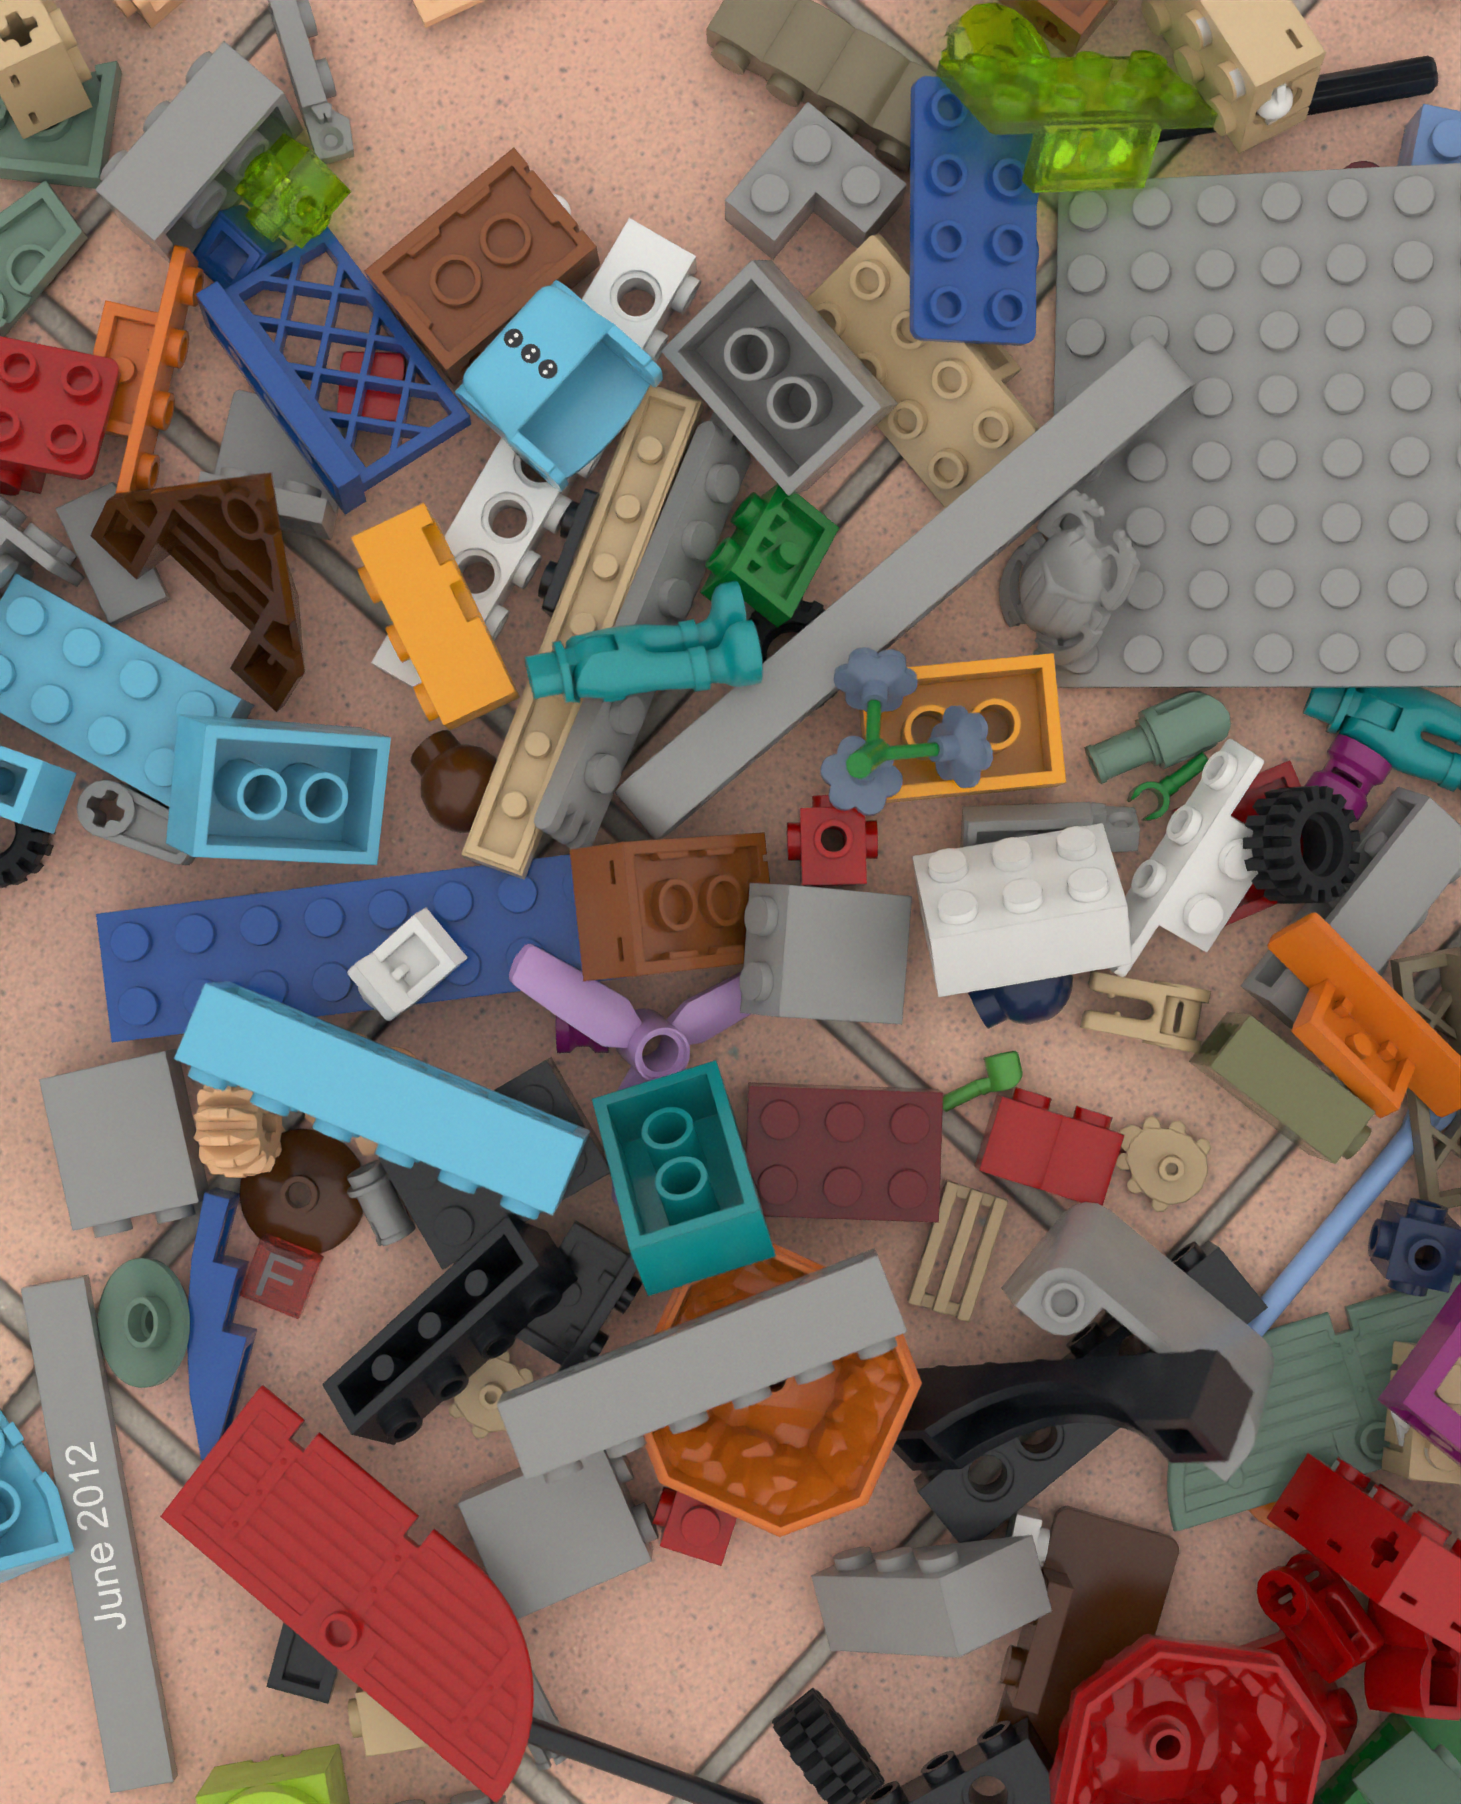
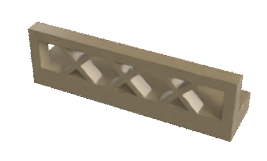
(1428, 1157)

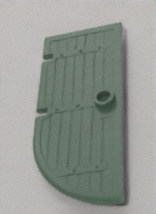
(1316, 1404)

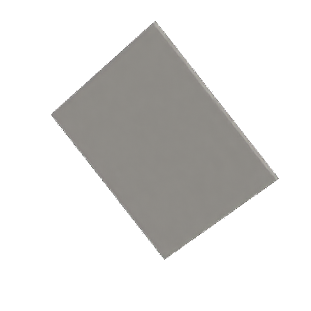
(1312, 475)

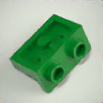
(771, 552)

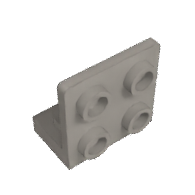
(258, 445)

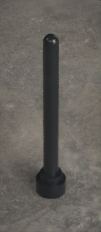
(632, 1766)

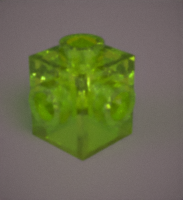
(290, 192)

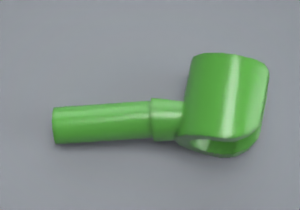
(1003, 1073)

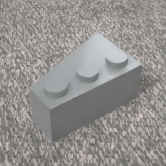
(931, 1596)

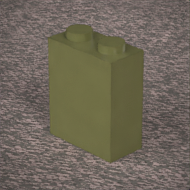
(1284, 1088)

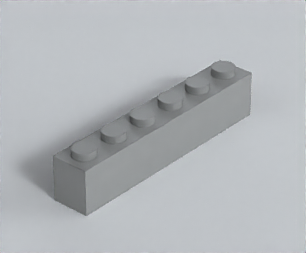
(701, 1365)

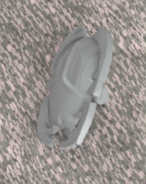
(1067, 580)

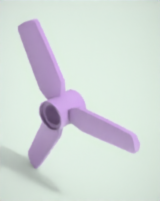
(613, 1022)

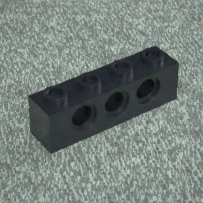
(1003, 1751)

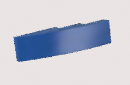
(216, 1345)

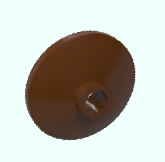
(324, 1168)

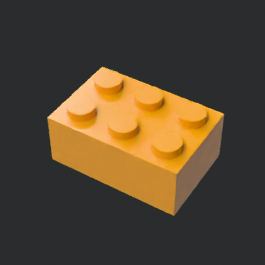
(1022, 719)

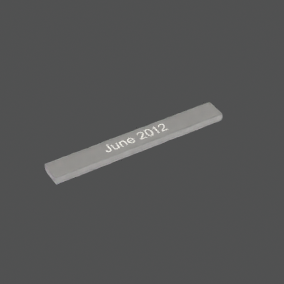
(102, 1532)

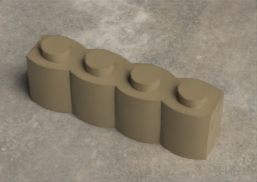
(822, 61)

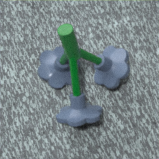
(863, 770)

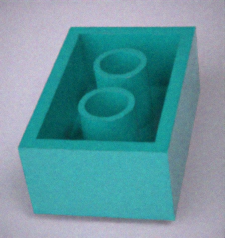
(682, 1178)

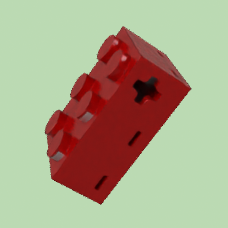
(1376, 1544)

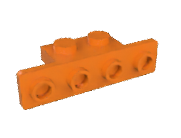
(147, 350)
(1364, 1024)

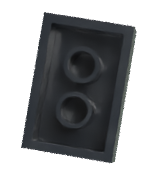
(457, 1219)

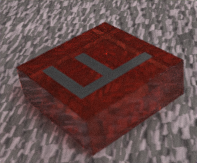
(281, 1275)

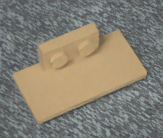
(951, 396)

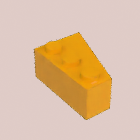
(433, 618)

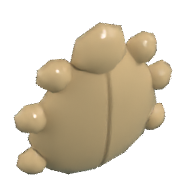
(1163, 1162)
(483, 1391)

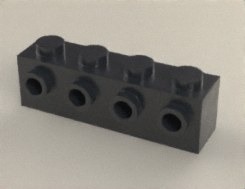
(450, 1332)

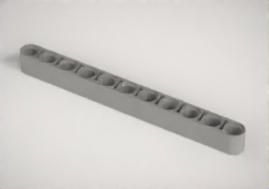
(906, 586)

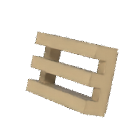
(941, 1302)

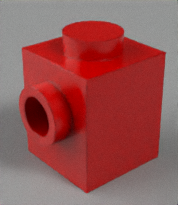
(693, 1526)

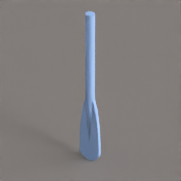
(1340, 1222)

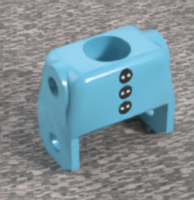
(558, 383)

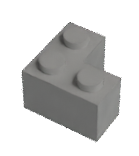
(810, 171)

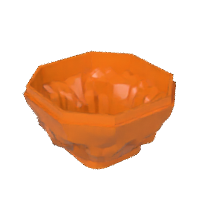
(803, 1448)

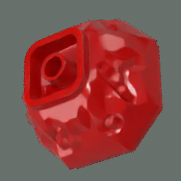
(1188, 1728)

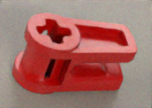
(1321, 1616)

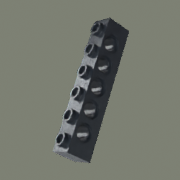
(976, 1509)

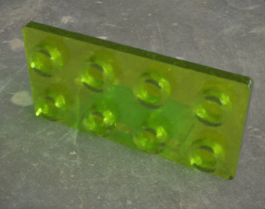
(1088, 113)

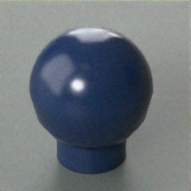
(1023, 1002)

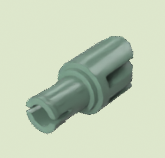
(1162, 735)

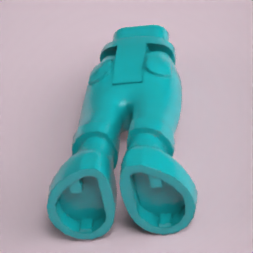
(654, 657)
(1392, 726)

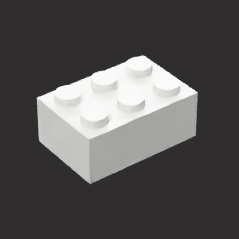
(1022, 909)

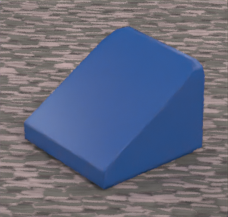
(234, 247)

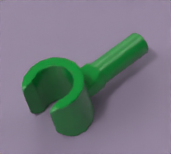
(1170, 785)

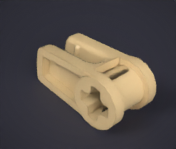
(1163, 1000)

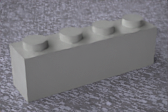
(1402, 869)

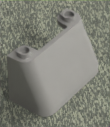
(1100, 1263)

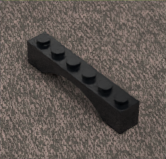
(1175, 1400)

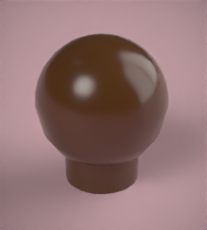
(452, 779)

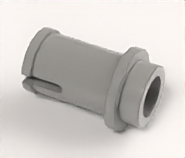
(380, 1203)

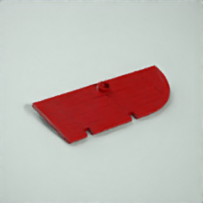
(336, 1567)

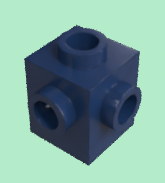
(1399, 1236)

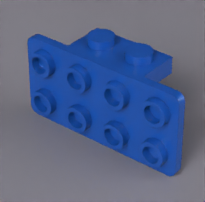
(969, 226)

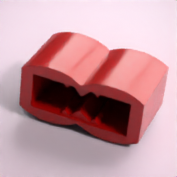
(1049, 1149)
(1411, 1671)

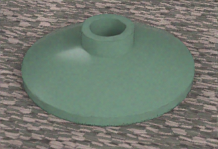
(143, 1322)

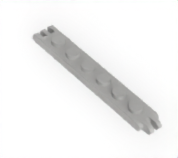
(658, 596)

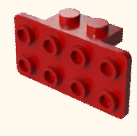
(51, 413)

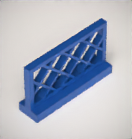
(288, 398)

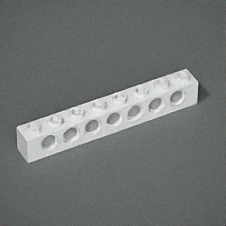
(635, 262)

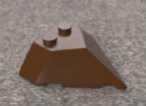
(232, 546)

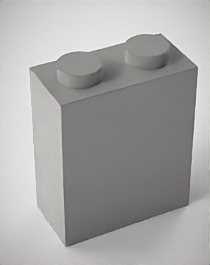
(825, 954)
(125, 1142)
(558, 1535)

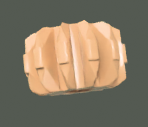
(235, 1134)

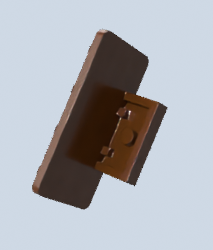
(1103, 1594)

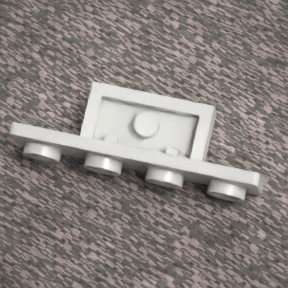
(1200, 863)

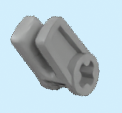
(141, 826)

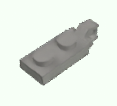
(311, 80)
(999, 822)

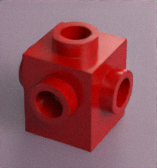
(825, 867)

